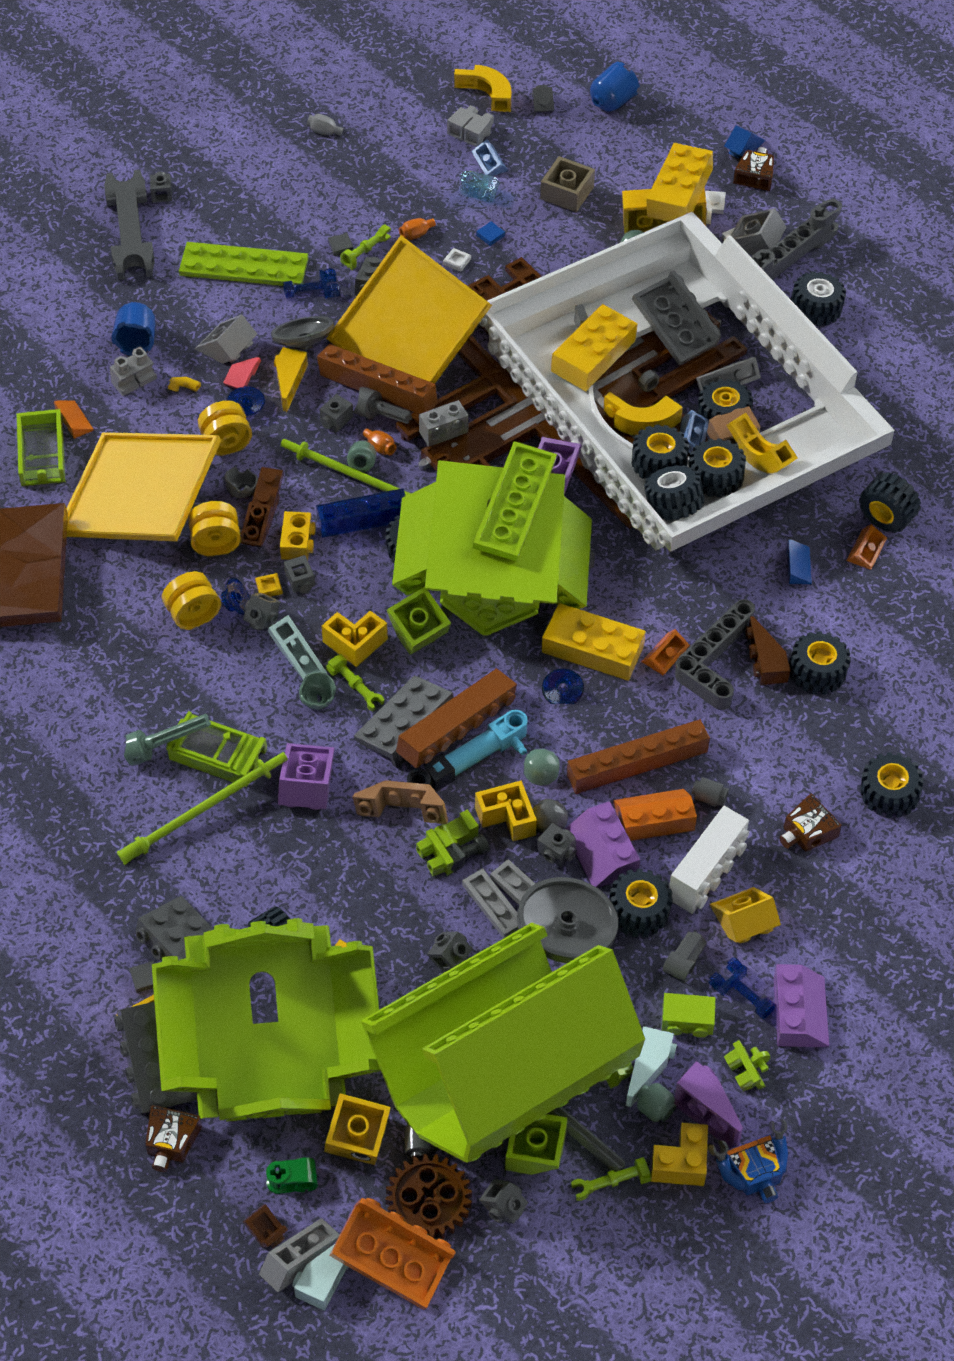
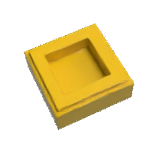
(269, 585)

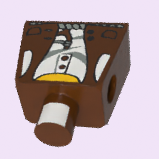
(755, 169)
(809, 825)
(170, 1136)

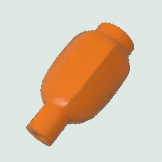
(416, 228)
(381, 441)

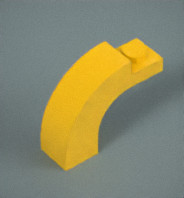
(489, 81)
(633, 419)
(758, 451)

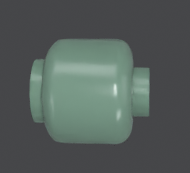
(361, 456)
(656, 1102)

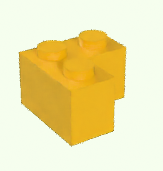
(355, 640)
(509, 805)
(683, 1163)

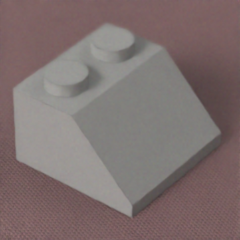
(762, 230)
(228, 340)

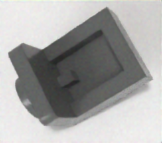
(543, 99)

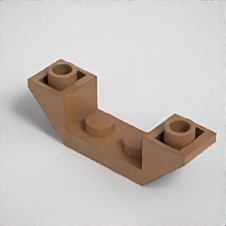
(403, 794)

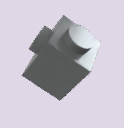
(336, 413)

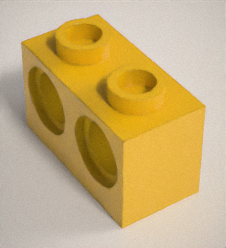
(297, 535)

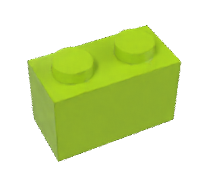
(688, 1014)

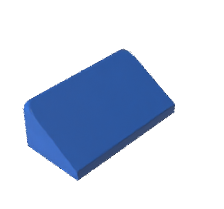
(798, 563)

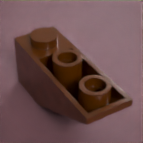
(769, 656)

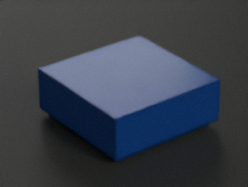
(490, 233)

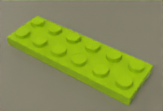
(242, 264)
(514, 501)

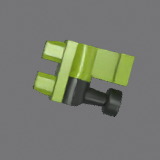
(446, 844)

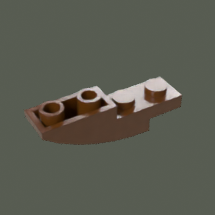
(262, 508)

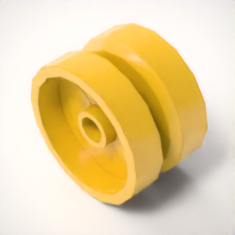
(228, 422)
(214, 528)
(191, 600)

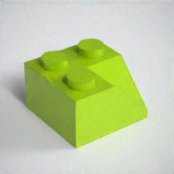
(418, 620)
(537, 1146)

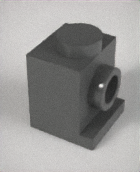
(160, 182)
(301, 578)

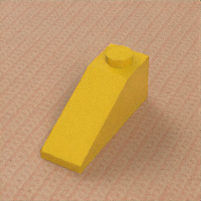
(290, 370)

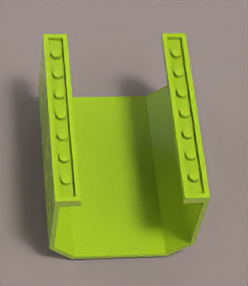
(503, 1041)

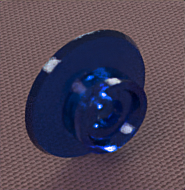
(249, 398)
(235, 596)
(567, 695)

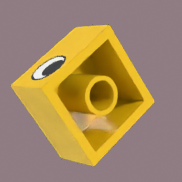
(357, 1129)

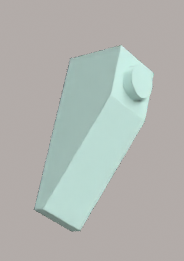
(295, 647)
(652, 1060)
(319, 1280)

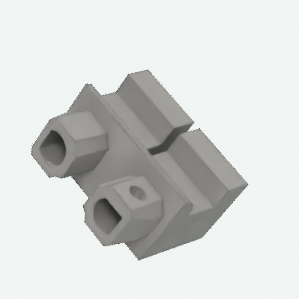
(469, 125)
(131, 371)

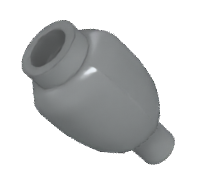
(323, 125)

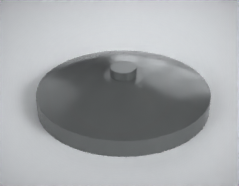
(573, 915)

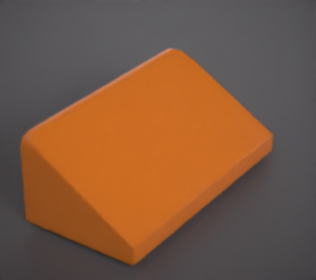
(73, 418)
(867, 547)
(666, 652)

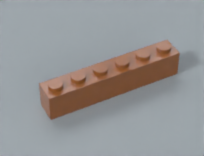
(393, 384)
(456, 718)
(638, 756)

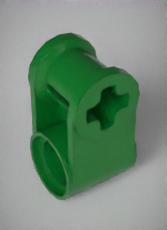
(294, 1174)

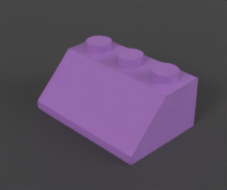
(566, 457)
(603, 845)
(800, 1007)

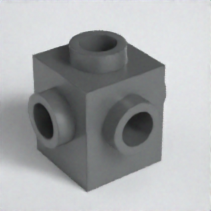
(261, 611)
(557, 845)
(449, 950)
(503, 1201)

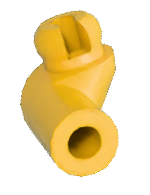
(176, 382)

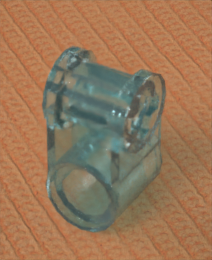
(480, 185)

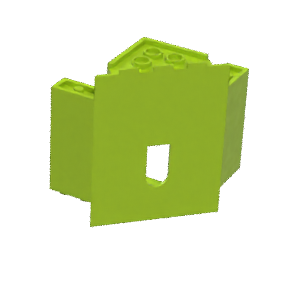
(478, 586)
(264, 1067)

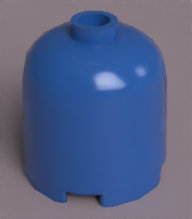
(614, 87)
(134, 328)

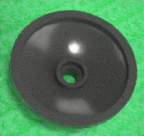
(302, 332)

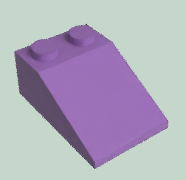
(306, 776)
(705, 1102)

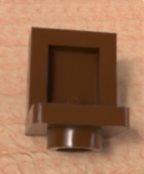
(265, 1227)

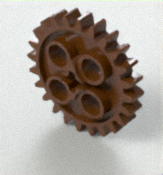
(447, 1210)

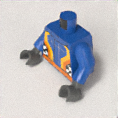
(755, 1164)

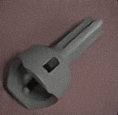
(371, 404)

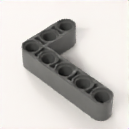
(706, 650)

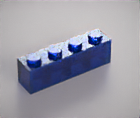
(359, 512)

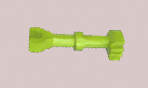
(349, 257)
(337, 665)
(613, 1178)

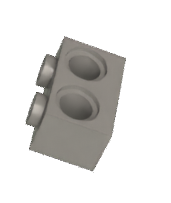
(443, 423)

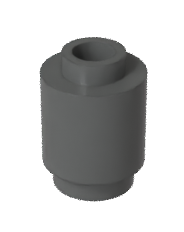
(710, 792)
(414, 1145)

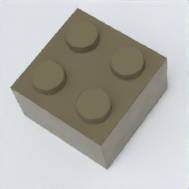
(567, 184)

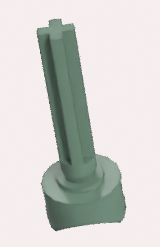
(141, 745)

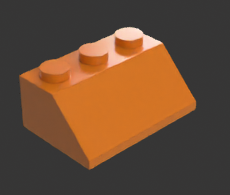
(656, 814)

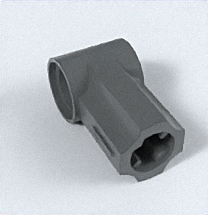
(683, 959)

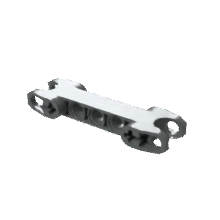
(126, 197)
(809, 235)

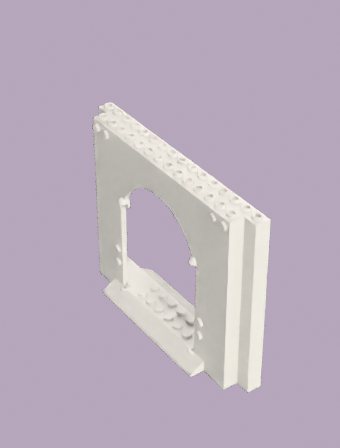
(540, 315)

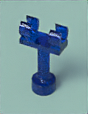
(325, 277)
(763, 1006)

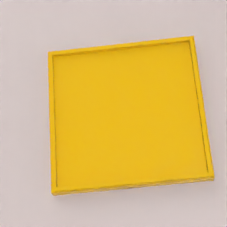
(410, 314)
(140, 486)

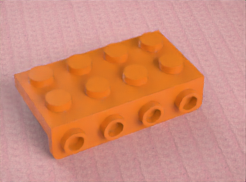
(392, 1252)

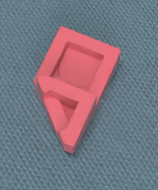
(241, 372)

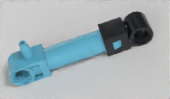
(498, 736)

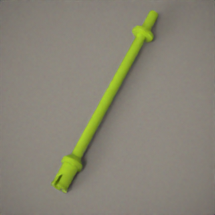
(303, 451)
(142, 844)

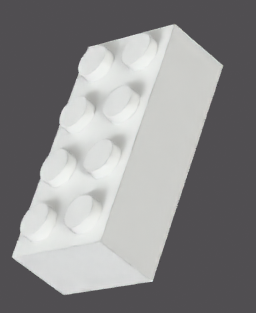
(709, 859)

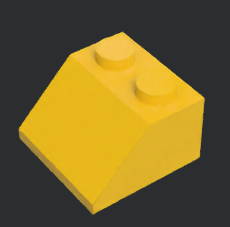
(746, 914)

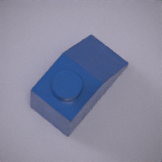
(741, 141)

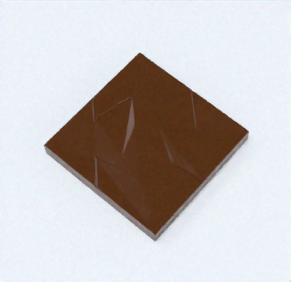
(32, 563)

